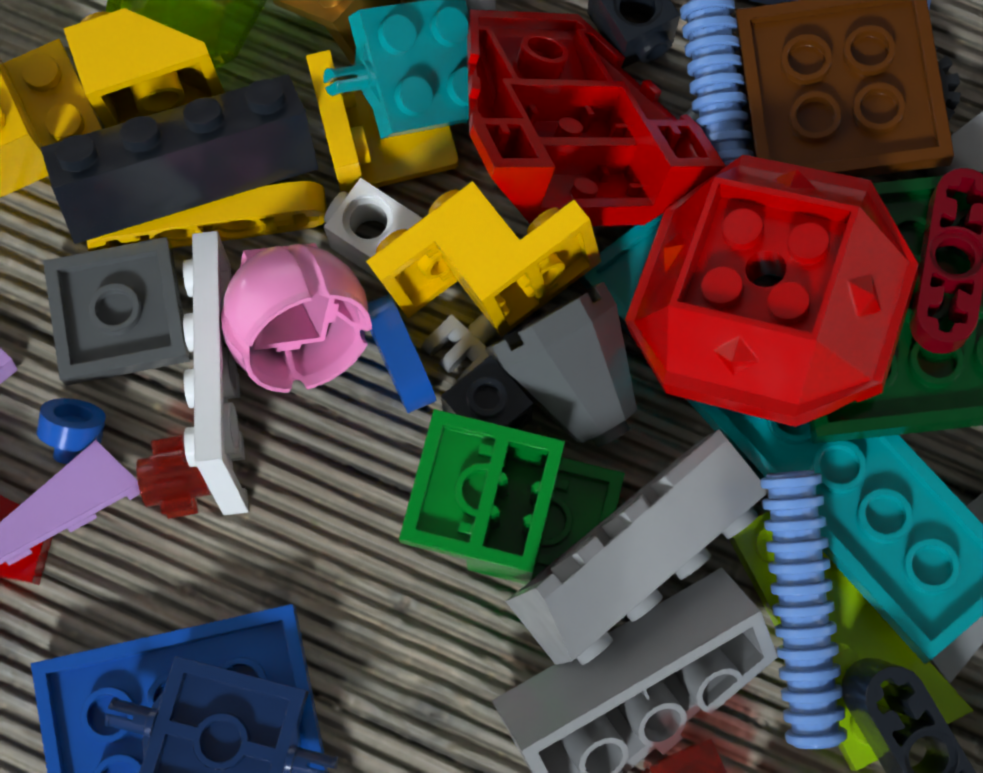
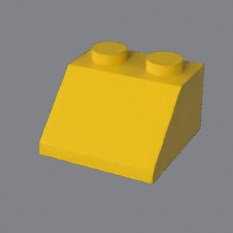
(138, 65)

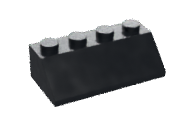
(180, 158)

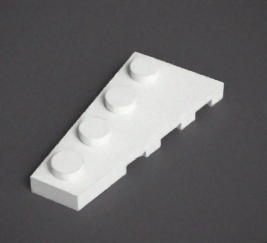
(215, 379)

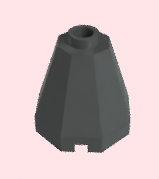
(574, 366)

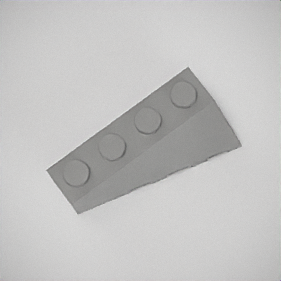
(637, 549)
(643, 686)

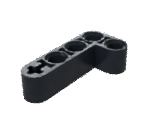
(892, 734)

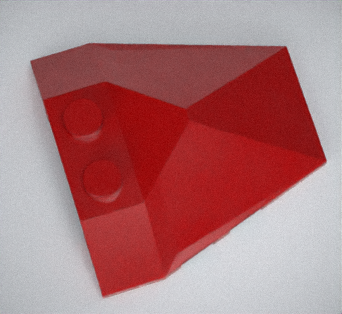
(571, 124)

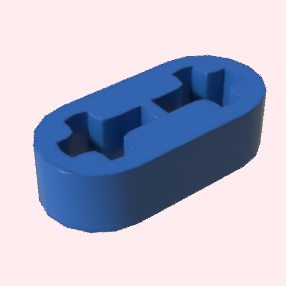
(399, 354)

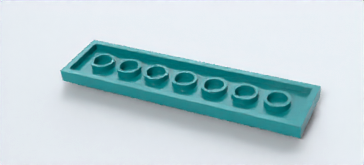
(886, 512)

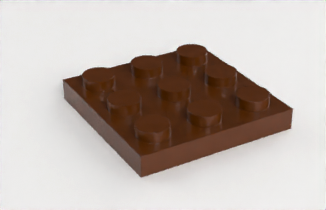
(845, 85)

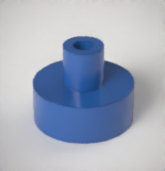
(70, 426)

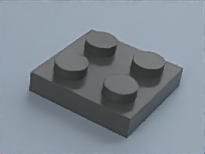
(115, 311)

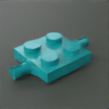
(409, 65)

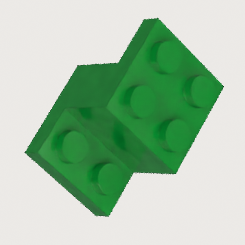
(502, 497)

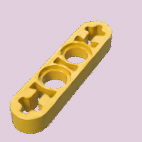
(243, 215)

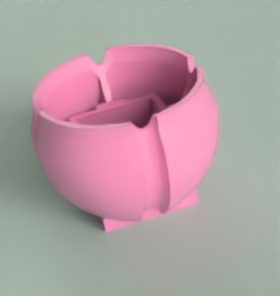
(294, 316)

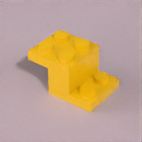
(38, 107)
(473, 245)

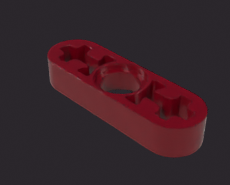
(934, 281)

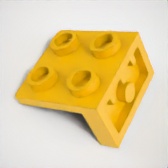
(357, 144)

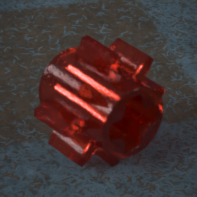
(169, 480)

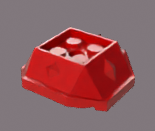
(786, 346)

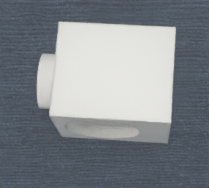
(359, 206)

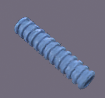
(716, 76)
(803, 610)

